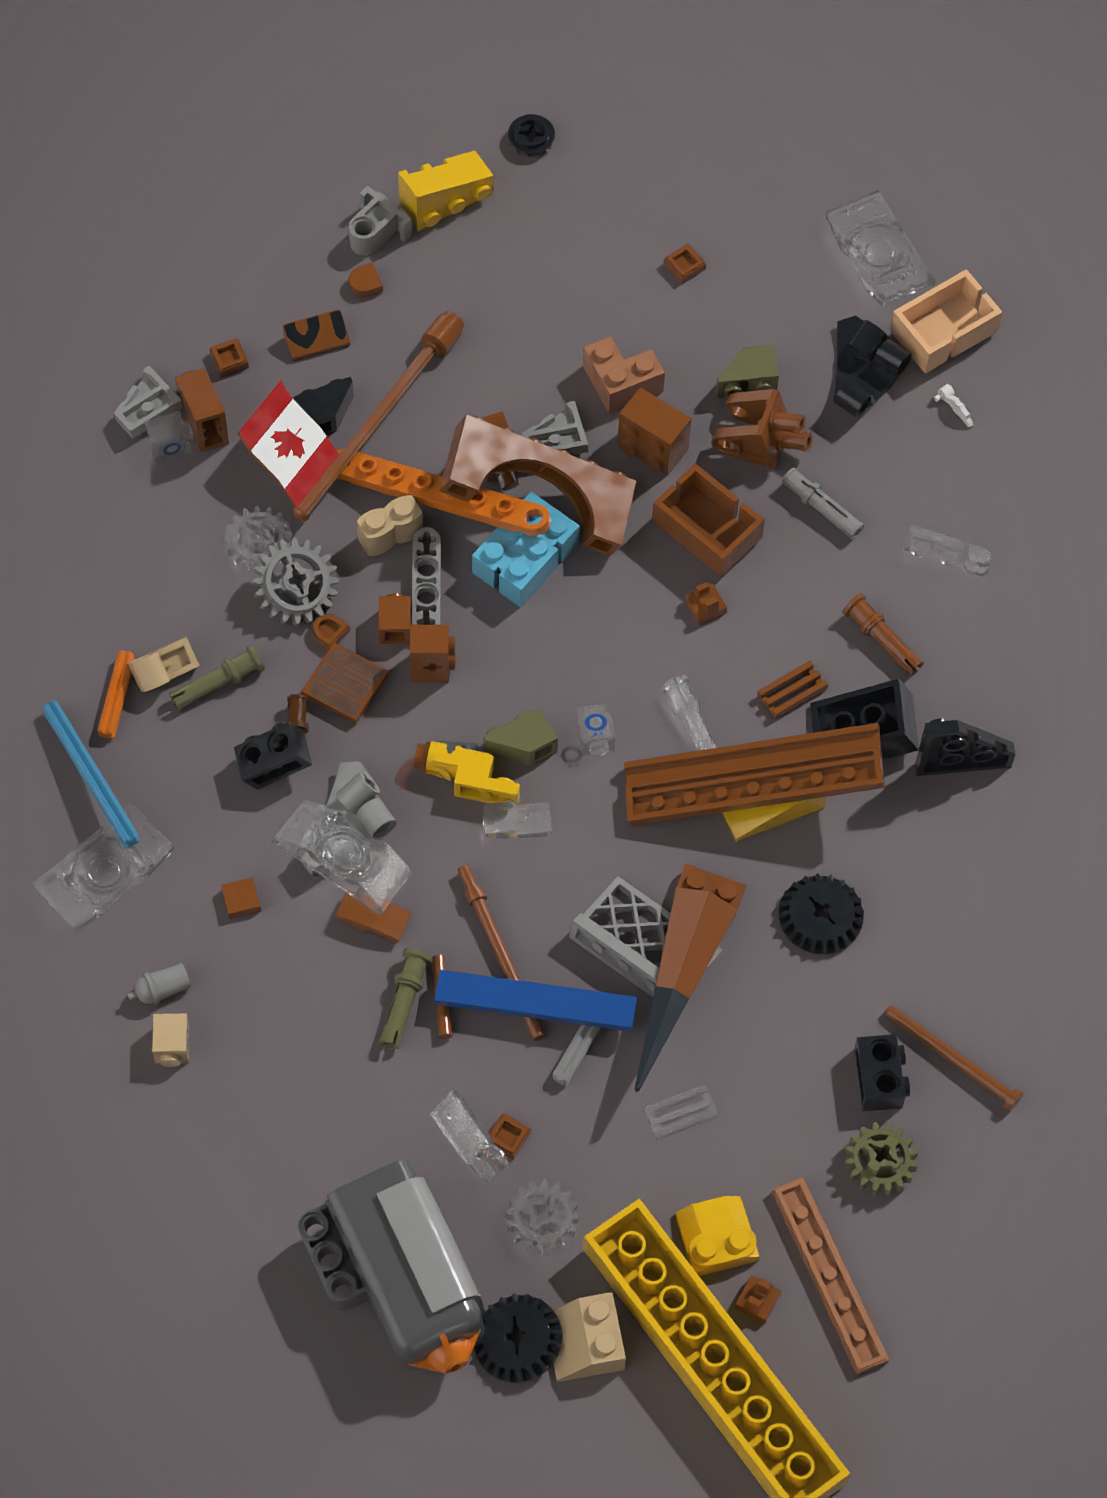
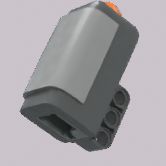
(404, 1261)

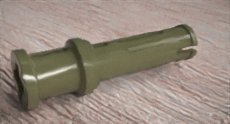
(230, 672)
(407, 983)

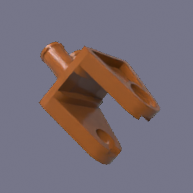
(771, 431)

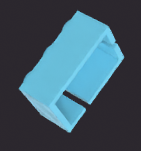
(523, 558)

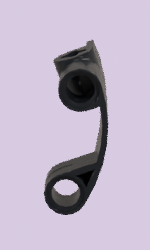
(865, 364)

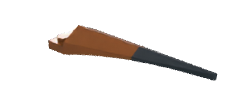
(697, 923)

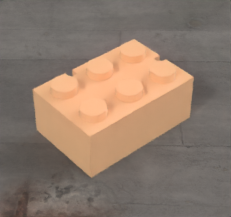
(945, 321)

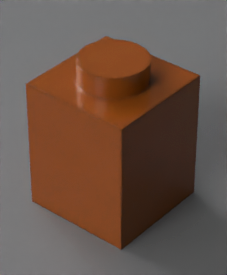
(394, 619)

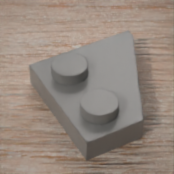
(146, 401)
(561, 431)

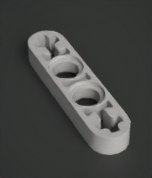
(426, 584)

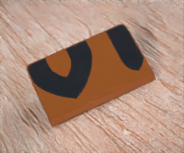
(316, 334)

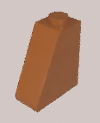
(203, 409)

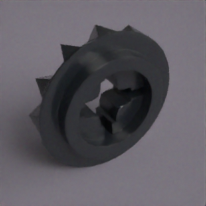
(522, 126)

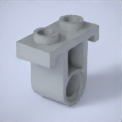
(379, 221)

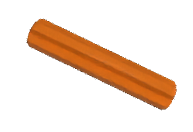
(115, 695)

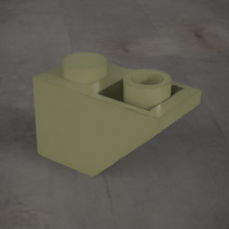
(749, 371)
(523, 739)

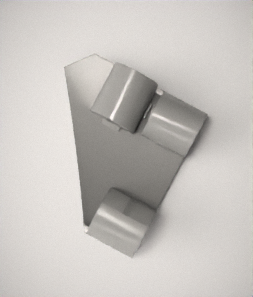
(358, 800)

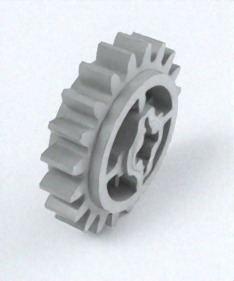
(293, 569)

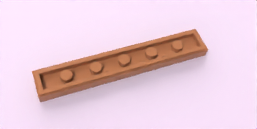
(830, 1276)

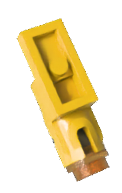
(469, 769)

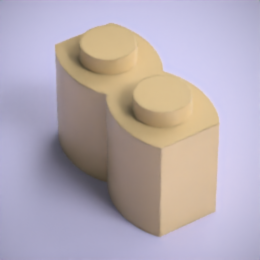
(384, 527)

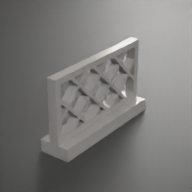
(613, 951)

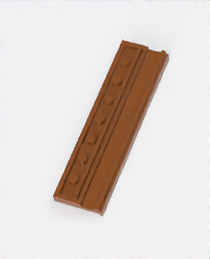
(754, 774)

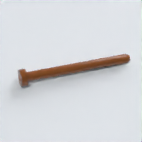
(1010, 1097)

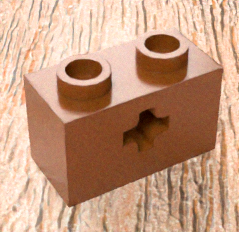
(431, 653)

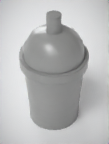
(161, 984)

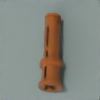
(873, 624)

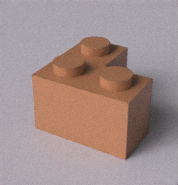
(620, 379)

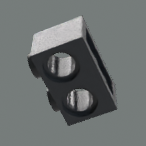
(274, 760)
(875, 1072)

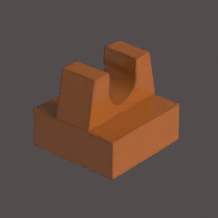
(705, 603)
(758, 1299)

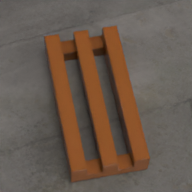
(813, 676)

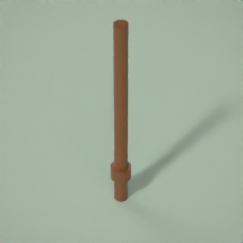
(477, 898)

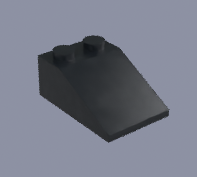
(885, 703)

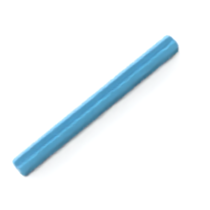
(91, 774)

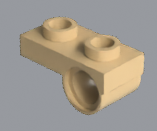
(163, 664)

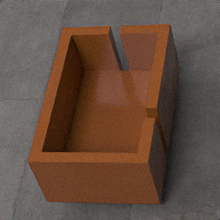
(706, 520)

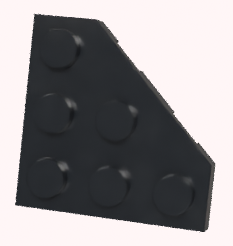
(960, 748)

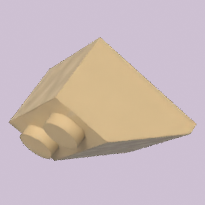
(589, 1338)

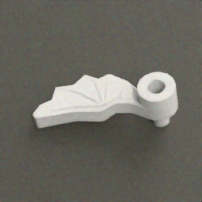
(946, 393)

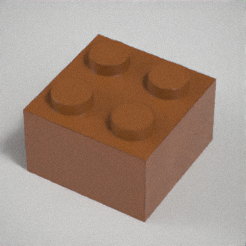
(653, 431)

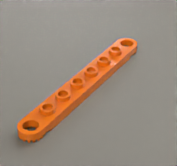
(484, 506)

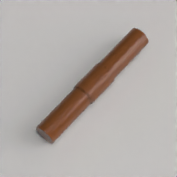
(443, 1012)

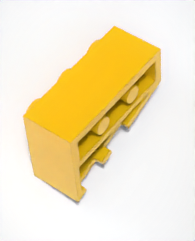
(444, 188)

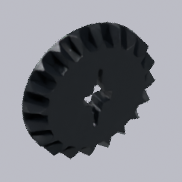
(820, 934)
(535, 1351)

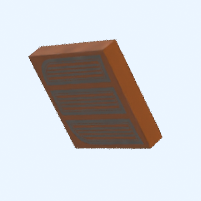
(345, 683)

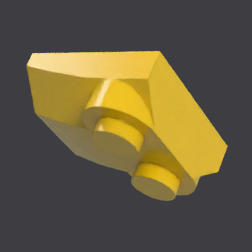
(717, 1235)

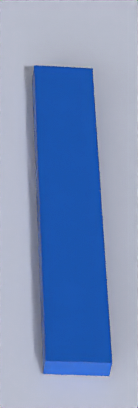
(535, 1000)

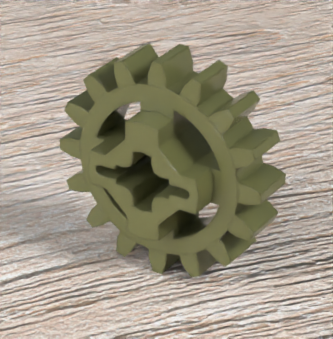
(873, 1149)

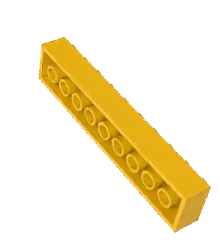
(713, 1357)

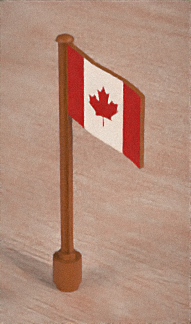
(296, 447)

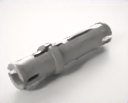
(815, 497)

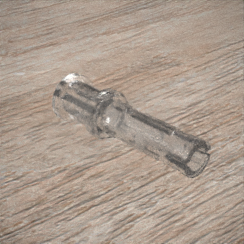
(687, 709)

